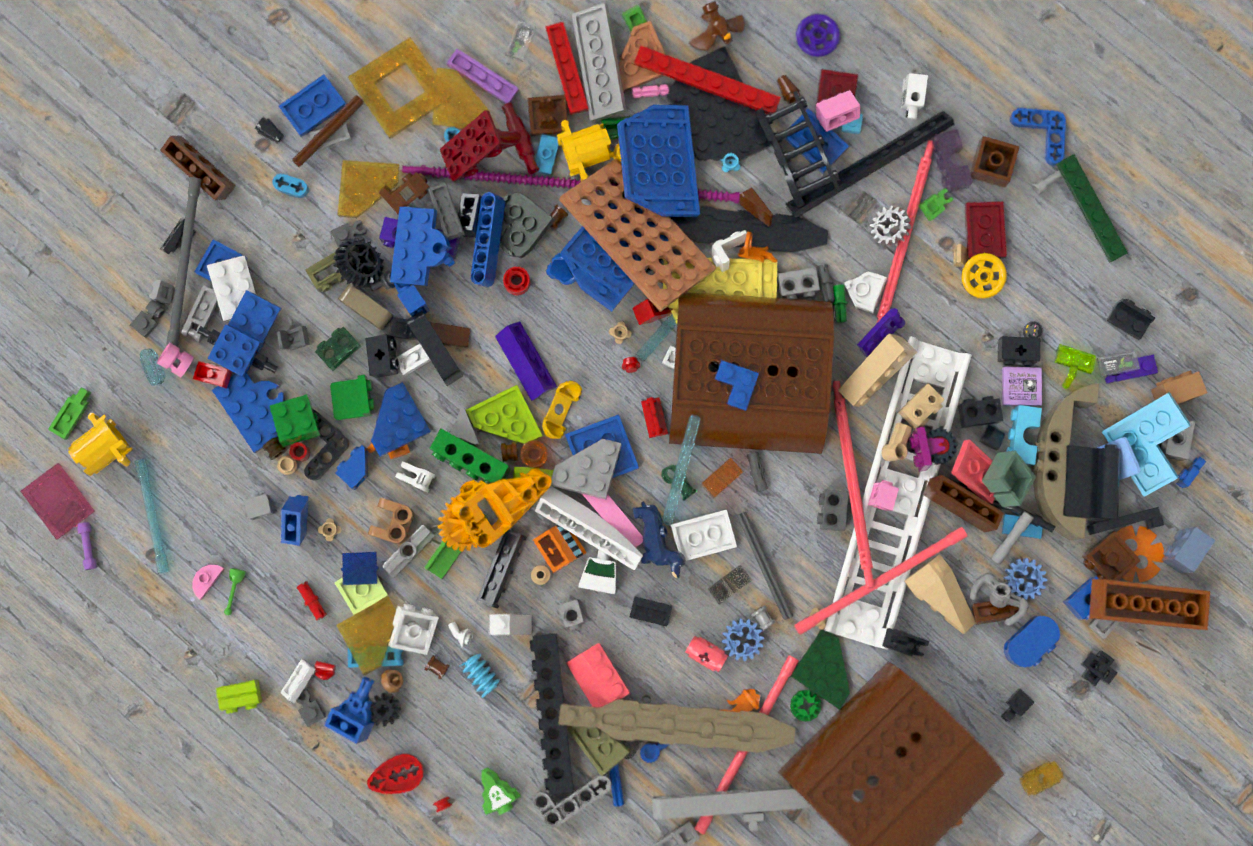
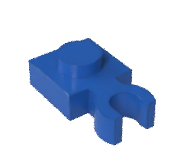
(1188, 475)

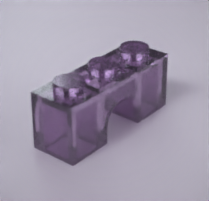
(954, 176)

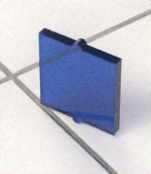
(359, 568)

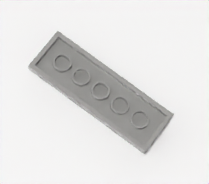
(599, 62)

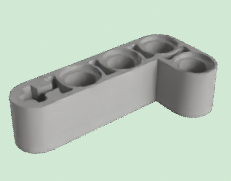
(574, 797)

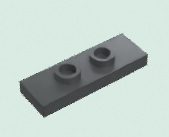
(446, 211)

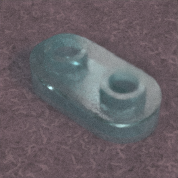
(153, 371)

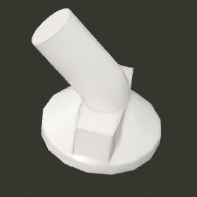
(463, 637)

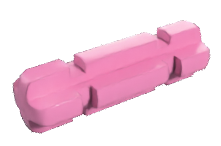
(650, 91)

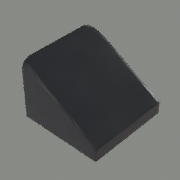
(992, 437)

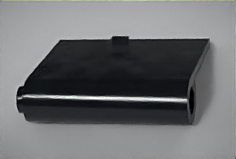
(1092, 482)

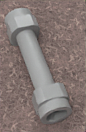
(1042, 185)

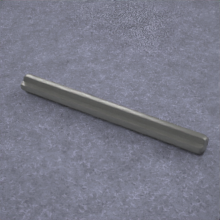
(765, 566)

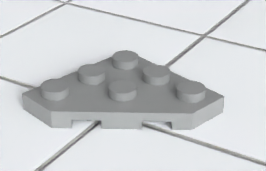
(589, 470)

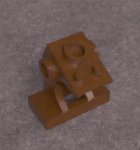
(414, 181)

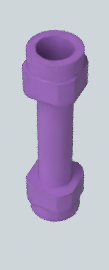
(89, 562)

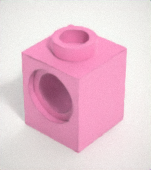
(883, 496)

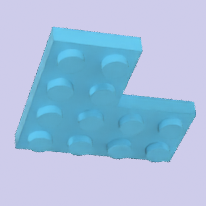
(1144, 432)

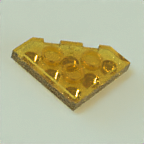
(454, 100)
(361, 185)
(369, 634)

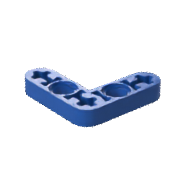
(1048, 124)

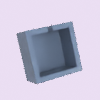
(1187, 550)

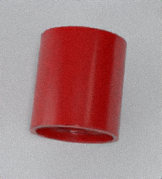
(294, 447)

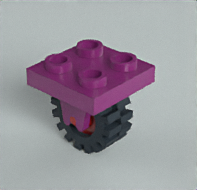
(935, 447)

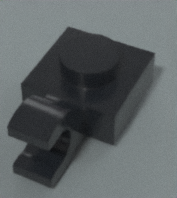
(1018, 703)

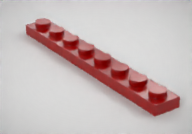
(706, 80)

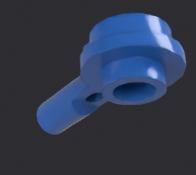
(650, 751)

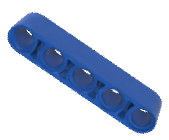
(484, 231)

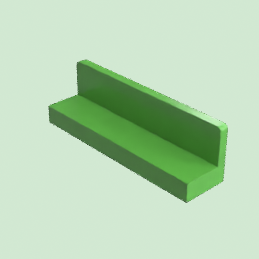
(442, 560)

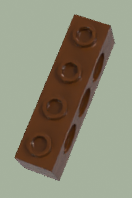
(197, 166)

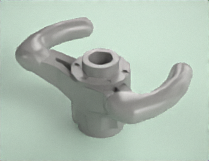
(1001, 596)

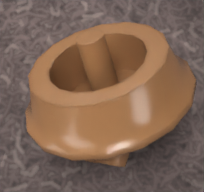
(391, 680)

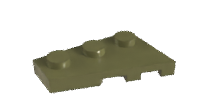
(599, 747)

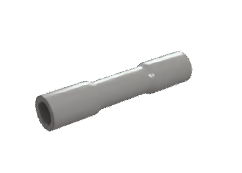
(1019, 527)

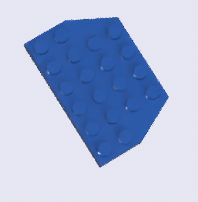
(659, 161)
(596, 270)

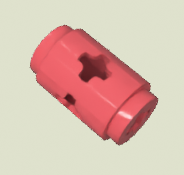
(697, 649)

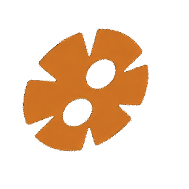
(1151, 552)

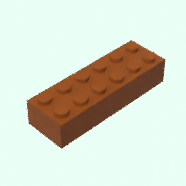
(1149, 604)

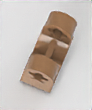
(395, 523)

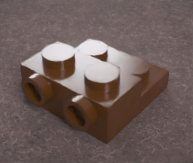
(1110, 558)

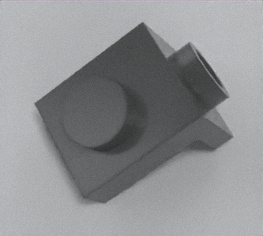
(293, 338)

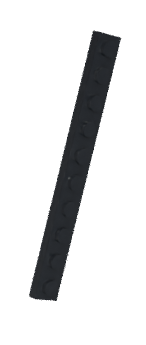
(874, 161)

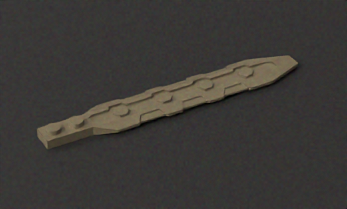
(681, 725)

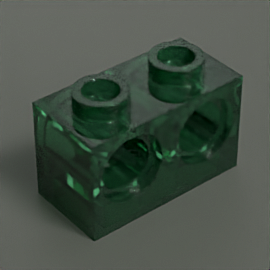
(341, 352)

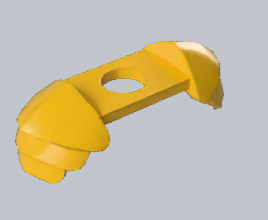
(565, 394)

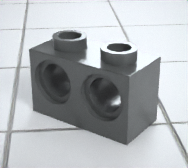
(838, 511)

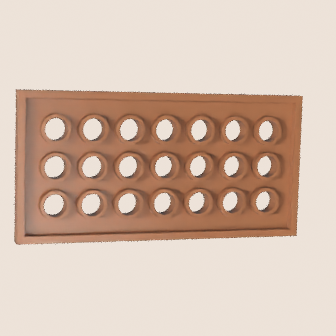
(637, 245)

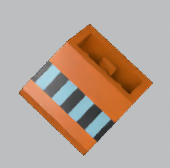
(559, 547)

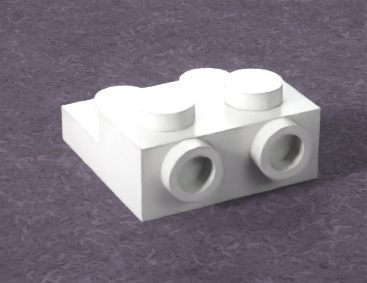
(413, 629)

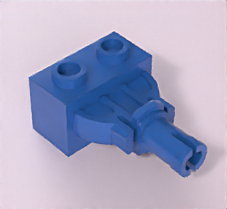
(353, 715)

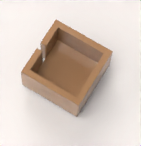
(1182, 387)

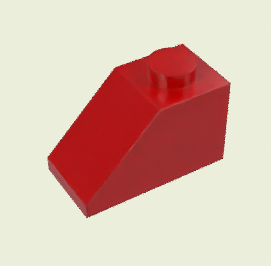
(647, 312)

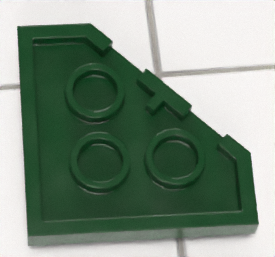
(824, 669)

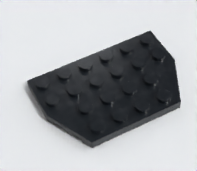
(716, 122)

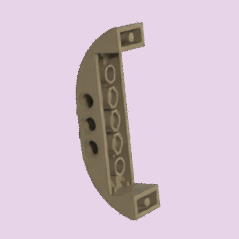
(1051, 492)

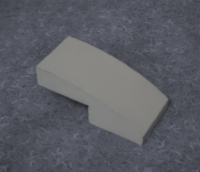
(682, 836)

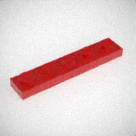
(566, 68)

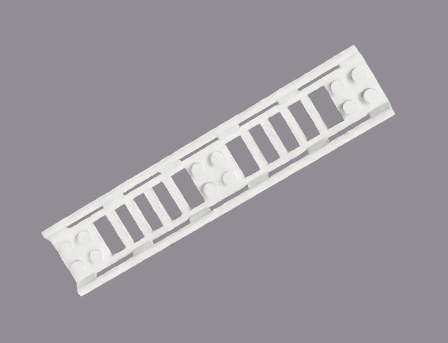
(863, 620)

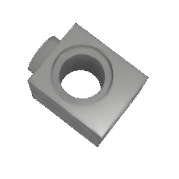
(258, 507)
(572, 605)

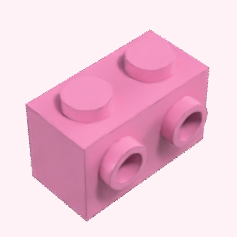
(838, 110)

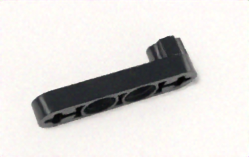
(1151, 517)

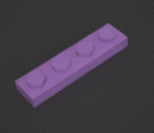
(482, 76)

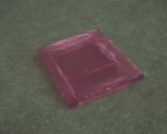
(57, 501)

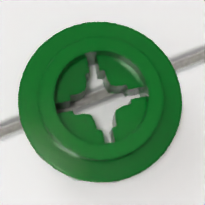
(797, 701)

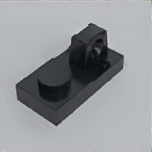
(171, 242)

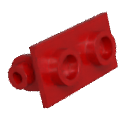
(654, 417)

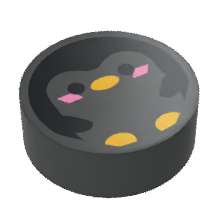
(1033, 330)

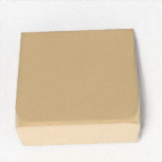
(959, 255)

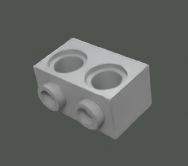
(796, 279)

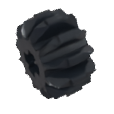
(388, 715)

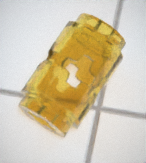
(1030, 782)

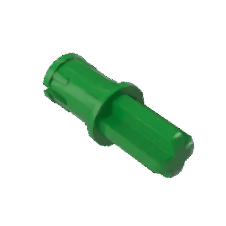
(840, 303)

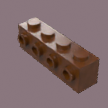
(963, 503)

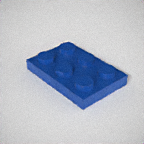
(312, 105)
(834, 144)

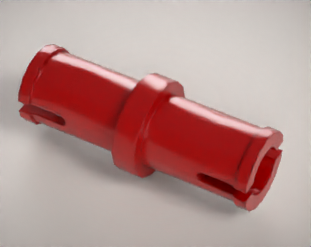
(311, 601)

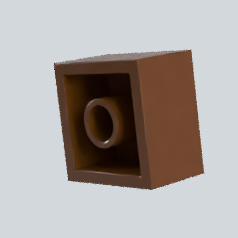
(994, 161)

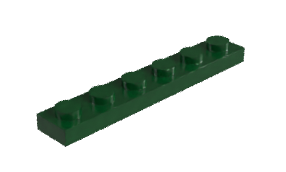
(1091, 208)

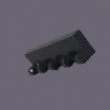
(500, 568)

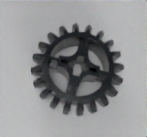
(358, 262)

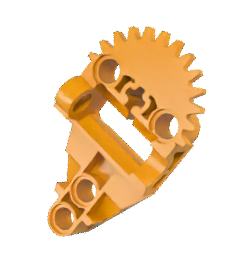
(508, 500)

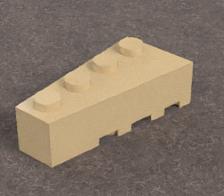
(877, 369)

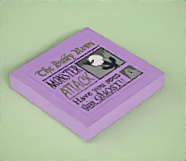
(1021, 386)

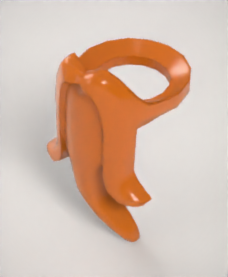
(755, 253)
(745, 702)

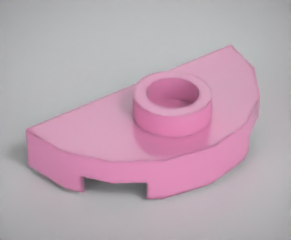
(205, 579)

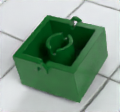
(295, 420)

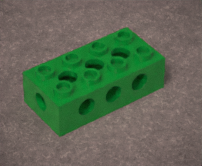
(446, 441)

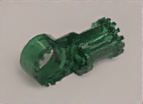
(687, 489)

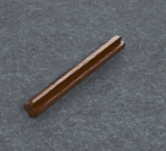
(335, 123)

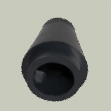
(267, 129)

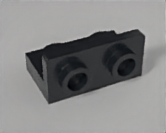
(1130, 318)

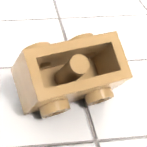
(921, 406)

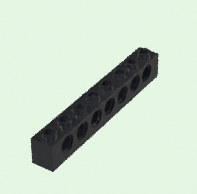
(553, 784)

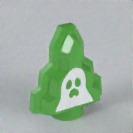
(497, 793)

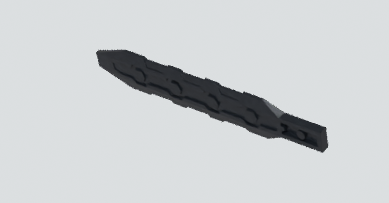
(783, 235)

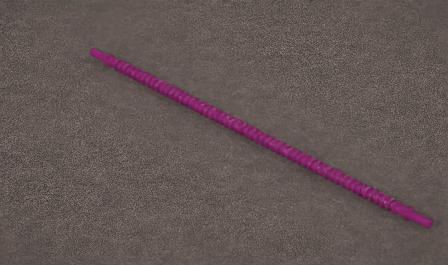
(733, 197)

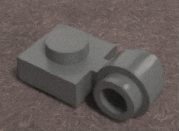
(144, 322)

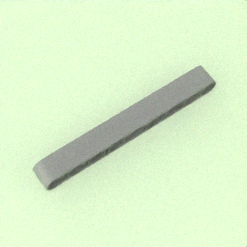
(727, 802)

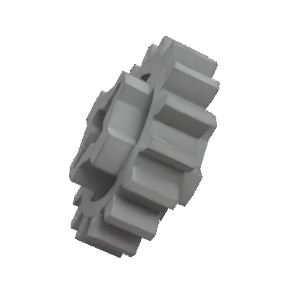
(890, 226)

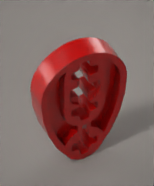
(403, 784)

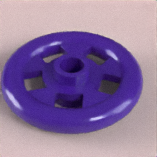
(802, 32)

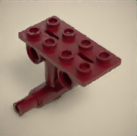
(483, 140)

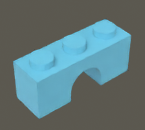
(1023, 418)

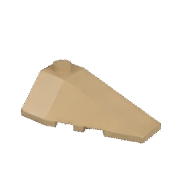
(940, 589)

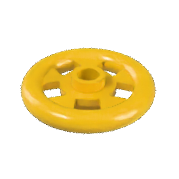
(996, 285)

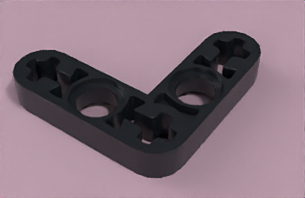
(329, 447)

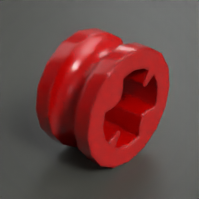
(442, 804)

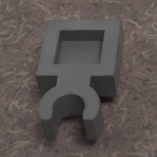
(346, 232)
(311, 711)

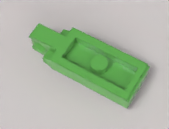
(70, 414)

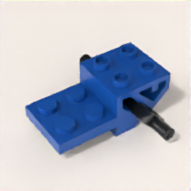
(244, 337)

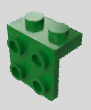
(352, 398)

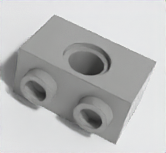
(1180, 450)

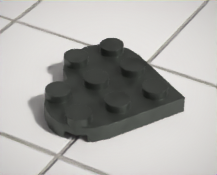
(522, 225)

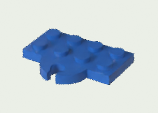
(416, 246)
(249, 408)

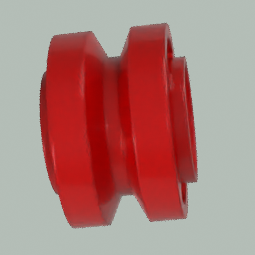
(514, 272)

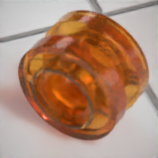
(534, 445)

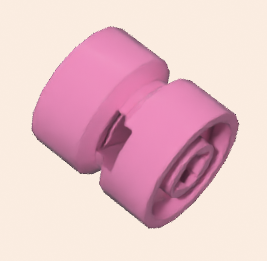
(168, 357)

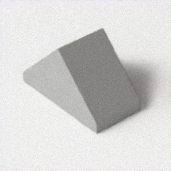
(464, 430)

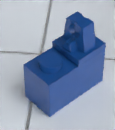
(411, 299)
(294, 520)

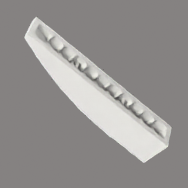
(587, 526)

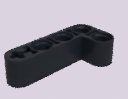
(434, 348)

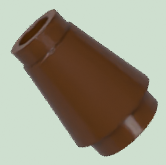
(787, 88)

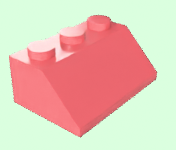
(597, 676)

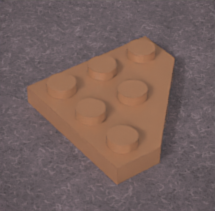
(633, 75)

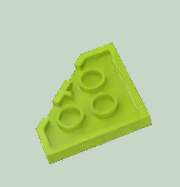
(505, 417)

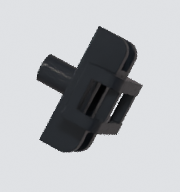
(1100, 669)

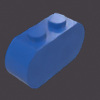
(1032, 642)

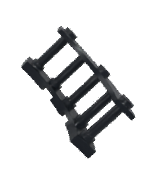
(784, 157)

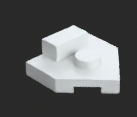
(866, 290)

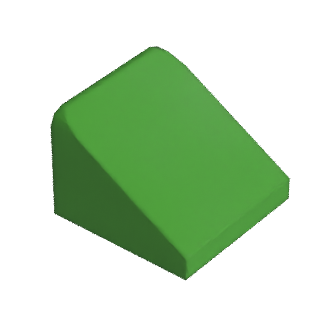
(633, 17)

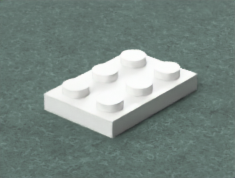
(230, 282)
(704, 535)

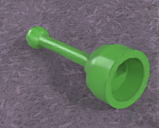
(235, 576)

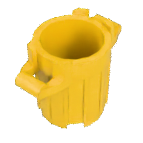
(584, 147)
(100, 446)

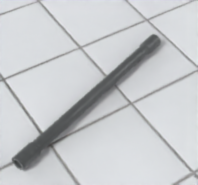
(193, 194)

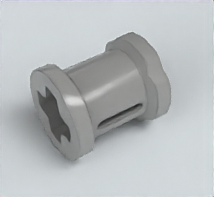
(763, 617)

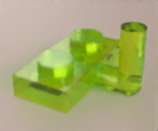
(1075, 360)

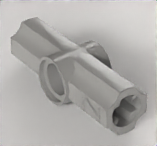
(399, 560)

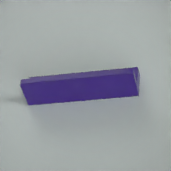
(525, 360)

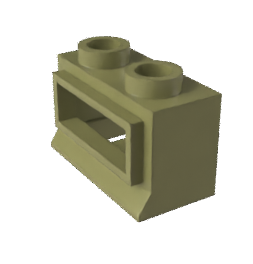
(325, 284)

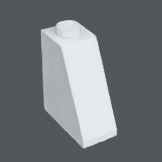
(510, 624)

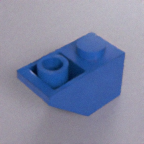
(355, 469)

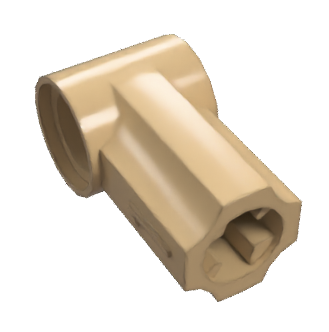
(897, 447)

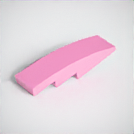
(615, 517)

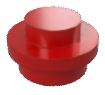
(630, 364)

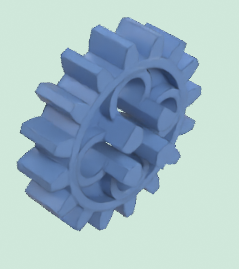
(1028, 587)
(747, 649)

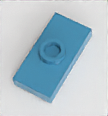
(547, 154)
(1030, 532)

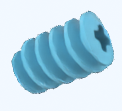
(480, 674)

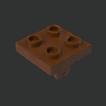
(547, 114)

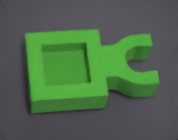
(934, 204)

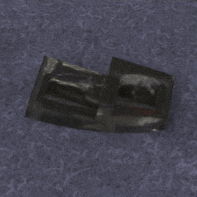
(729, 584)

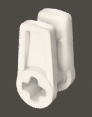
(422, 480)

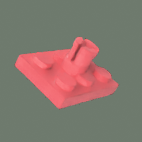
(971, 468)

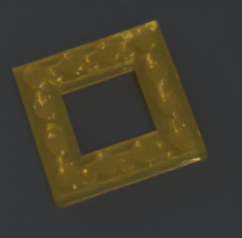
(366, 78)

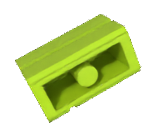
(239, 695)

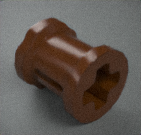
(558, 214)
(436, 667)

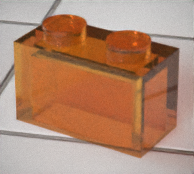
(721, 478)

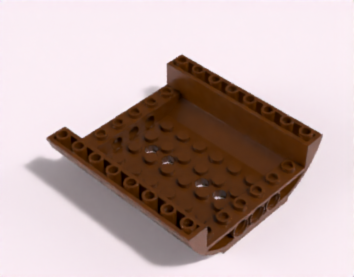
(754, 334)
(917, 794)

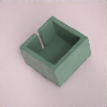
(1009, 478)

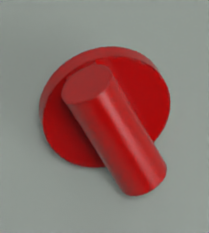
(324, 670)

